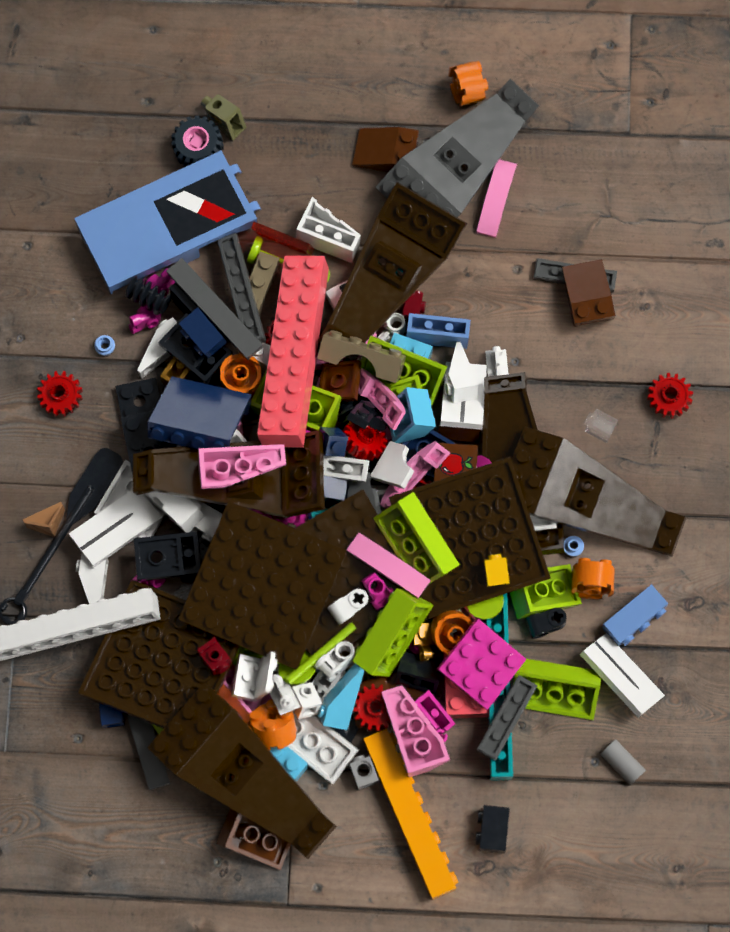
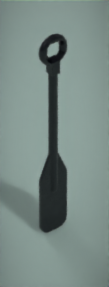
(82, 501)

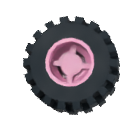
(196, 140)

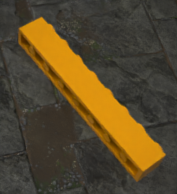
(409, 814)

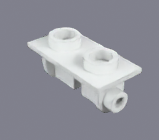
(496, 362)
(283, 696)

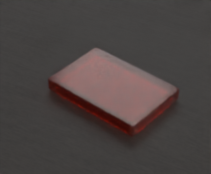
(283, 239)

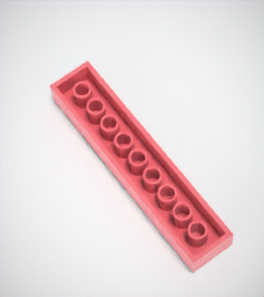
(293, 351)

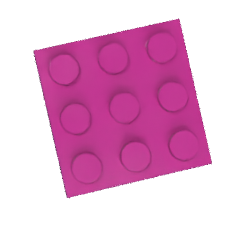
(481, 664)

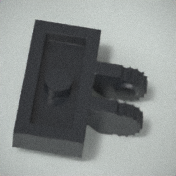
(366, 415)

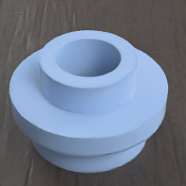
(101, 340)
(573, 552)

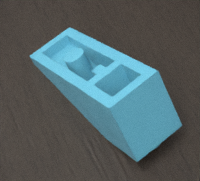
(340, 701)

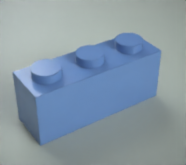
(438, 330)
(635, 616)

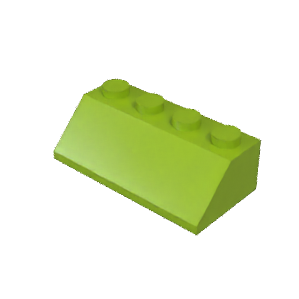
(429, 371)
(322, 409)
(416, 538)
(392, 633)
(561, 688)

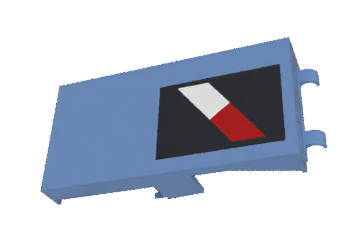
(166, 221)

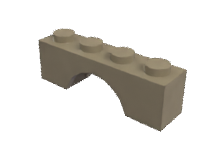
(263, 277)
(387, 363)

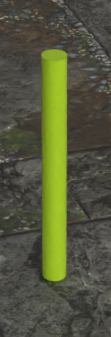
(322, 651)

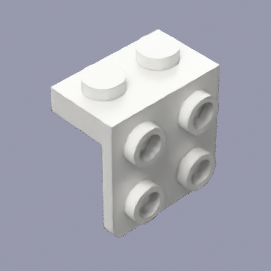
(253, 677)

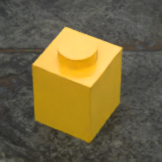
(496, 570)

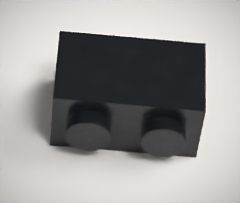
(417, 673)
(493, 829)

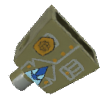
(225, 115)

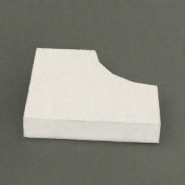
(393, 467)

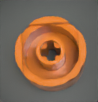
(468, 83)
(237, 365)
(593, 578)
(444, 625)
(271, 727)

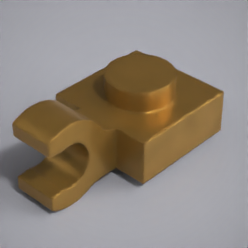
(423, 642)

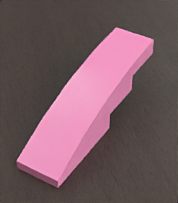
(388, 565)

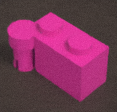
(435, 714)

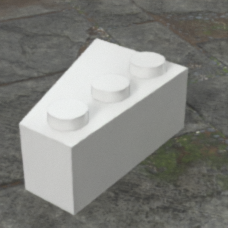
(327, 232)
(179, 509)

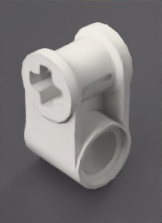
(345, 607)
(333, 664)

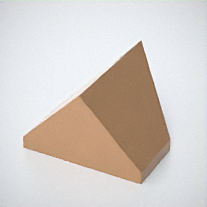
(47, 520)

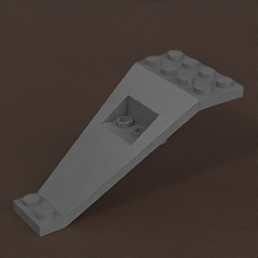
(475, 140)

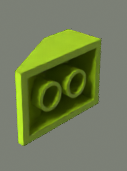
(546, 594)

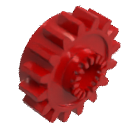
(61, 404)
(666, 405)
(364, 443)
(363, 710)

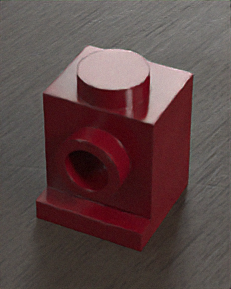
(414, 305)
(216, 665)

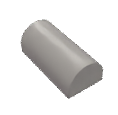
(623, 762)

